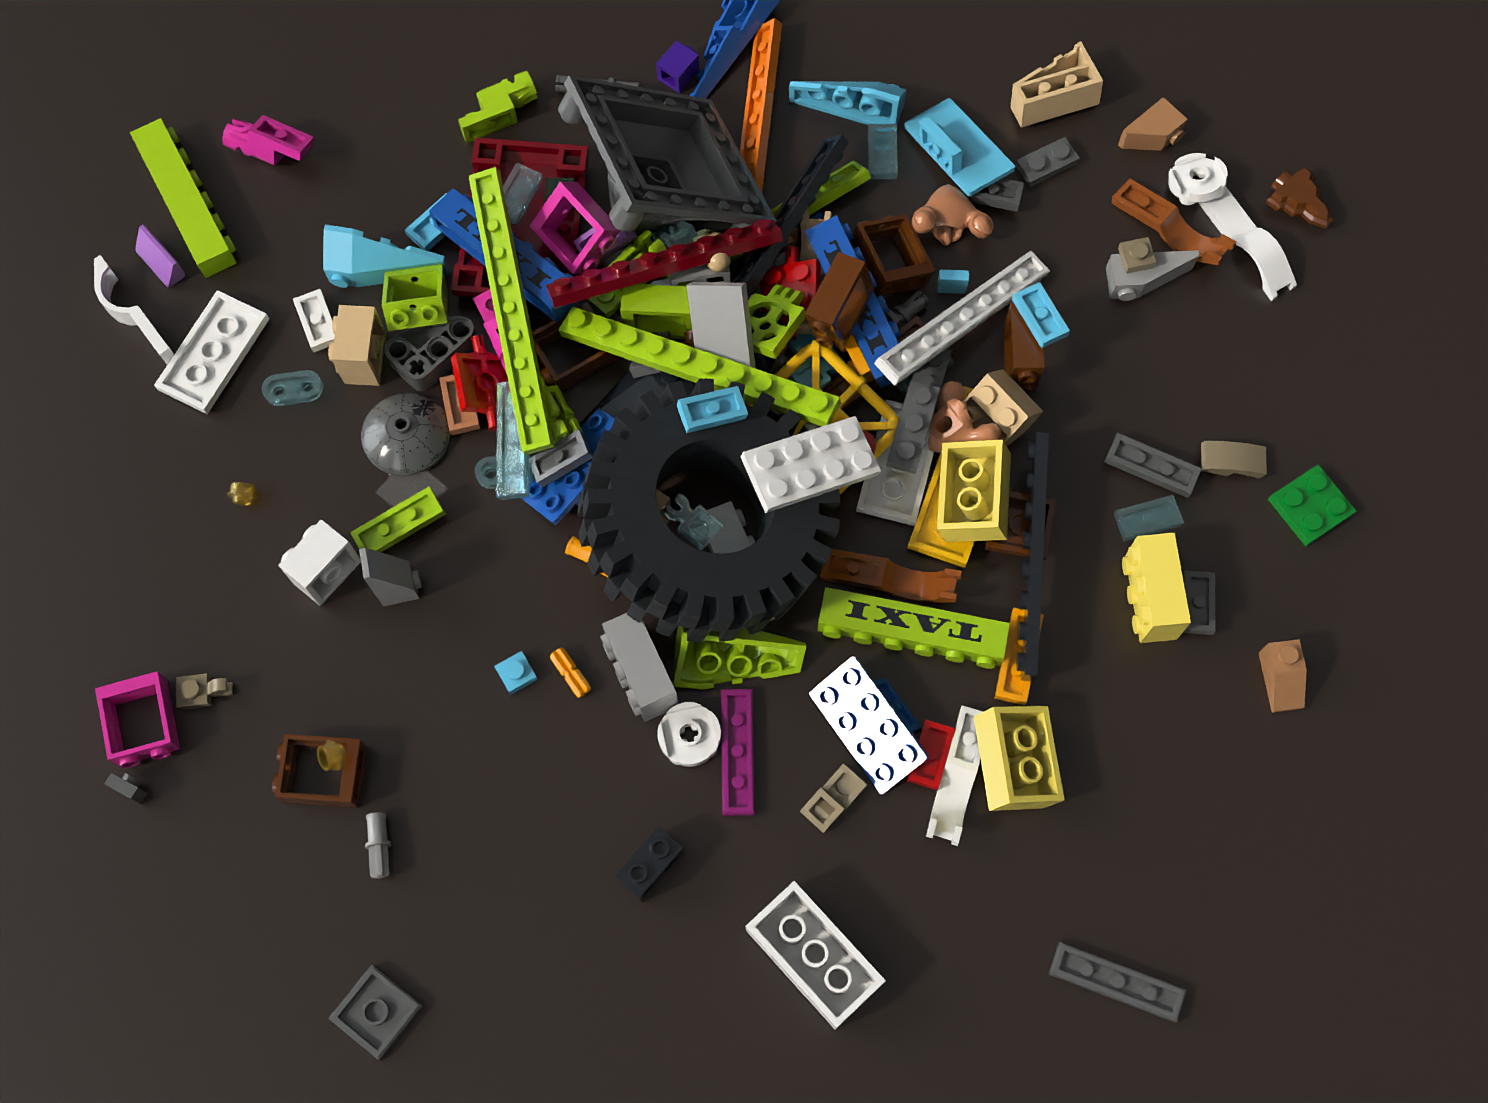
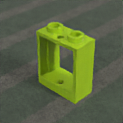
(427, 293)
(656, 308)

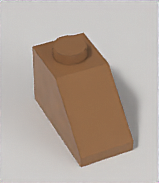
(1154, 128)
(1284, 675)

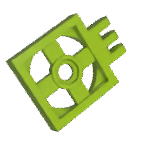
(779, 302)

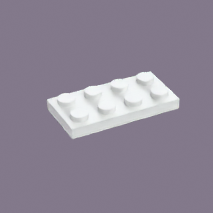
(212, 352)
(810, 464)
(894, 492)

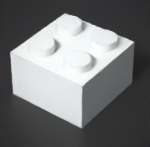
(319, 562)

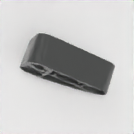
(422, 347)

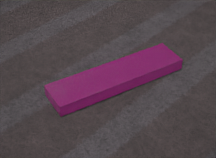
(737, 752)

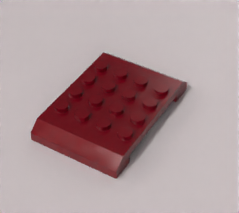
(552, 161)

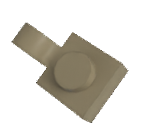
(197, 690)

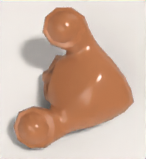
(948, 214)
(953, 422)

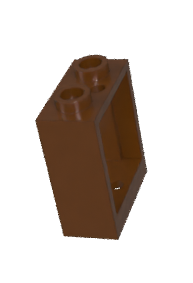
(901, 230)
(839, 301)
(548, 334)
(1021, 352)
(351, 776)

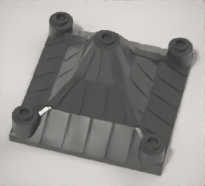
(664, 156)

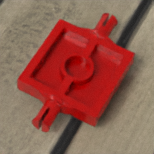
(796, 275)
(477, 380)

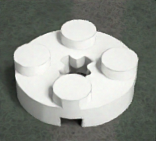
(1192, 190)
(674, 724)

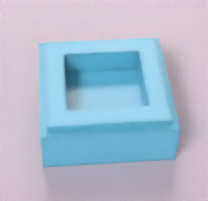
(952, 281)

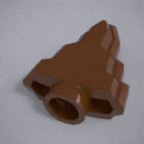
(1300, 197)

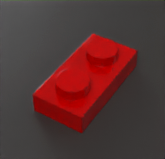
(936, 741)

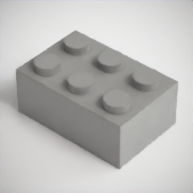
(638, 667)

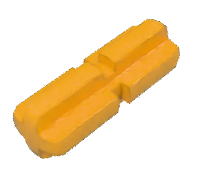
(572, 676)

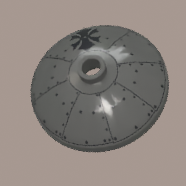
(406, 449)

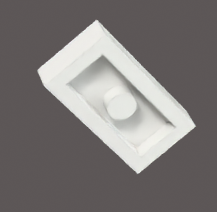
(315, 319)

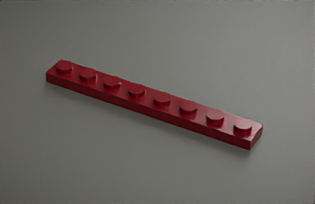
(656, 265)

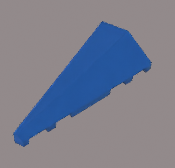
(729, 37)

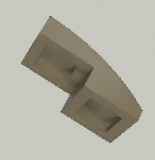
(1233, 457)
(834, 797)

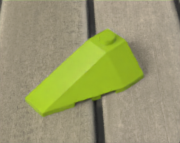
(747, 656)

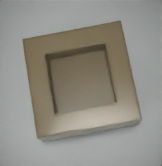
(1137, 255)

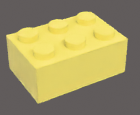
(974, 491)
(1156, 588)
(1018, 758)

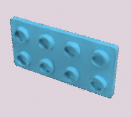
(959, 147)

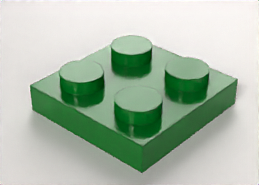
(1312, 505)

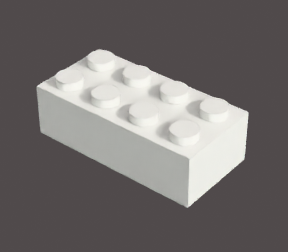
(814, 955)

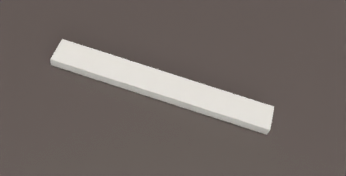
(960, 318)

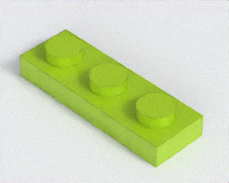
(399, 521)

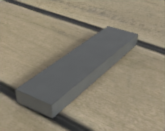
(1117, 982)

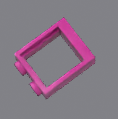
(553, 213)
(130, 690)

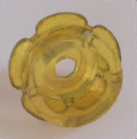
(242, 493)
(331, 756)

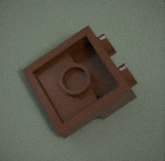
(1018, 524)

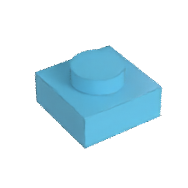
(516, 672)

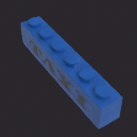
(457, 220)
(872, 330)

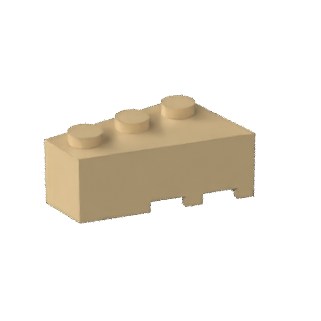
(1058, 89)

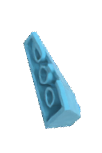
(851, 100)
(362, 261)

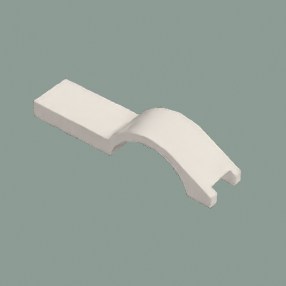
(1260, 244)
(103, 283)
(956, 780)

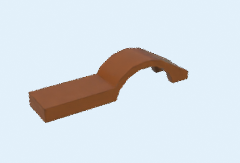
(1166, 219)
(893, 579)

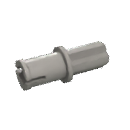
(378, 845)

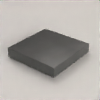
(376, 1012)

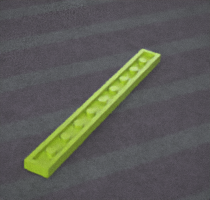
(511, 312)
(696, 364)

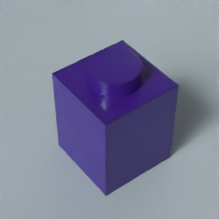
(678, 66)

